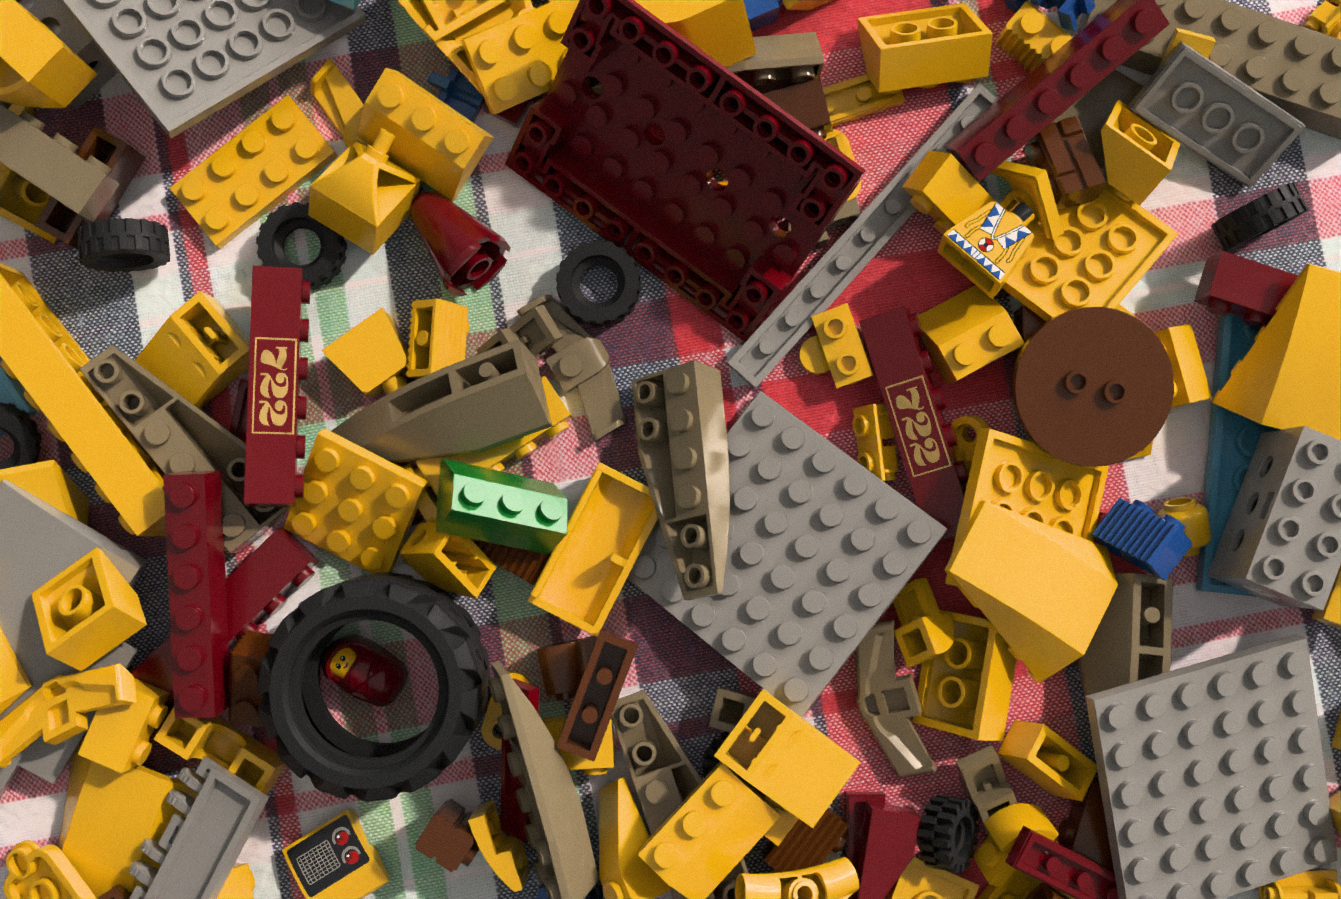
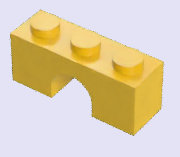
(224, 745)

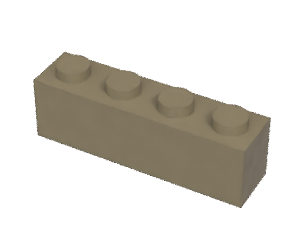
(53, 164)

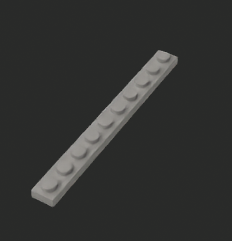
(847, 255)

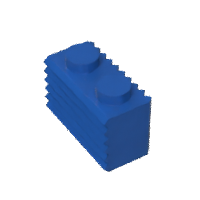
(1142, 537)

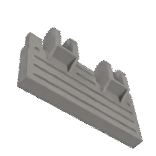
(204, 846)

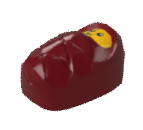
(364, 670)

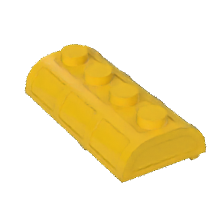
(597, 551)

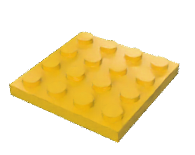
(1094, 261)
(1031, 483)

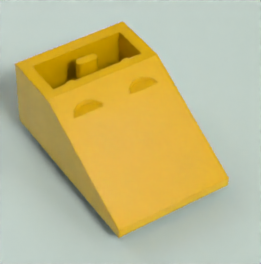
(197, 350)
(787, 758)

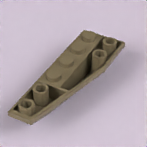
(1131, 636)

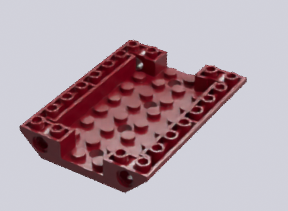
(661, 195)

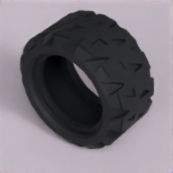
(310, 736)

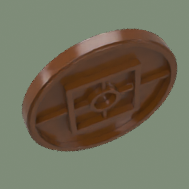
(1092, 386)

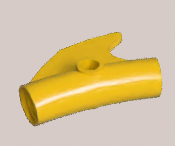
(824, 881)

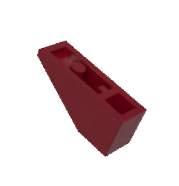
(885, 848)

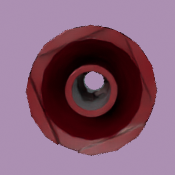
(457, 243)

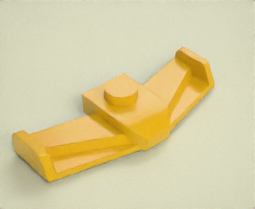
(339, 102)
(61, 708)

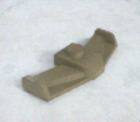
(583, 364)
(889, 702)

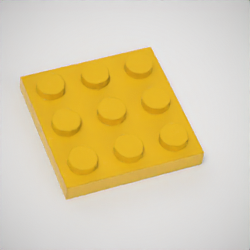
(355, 503)

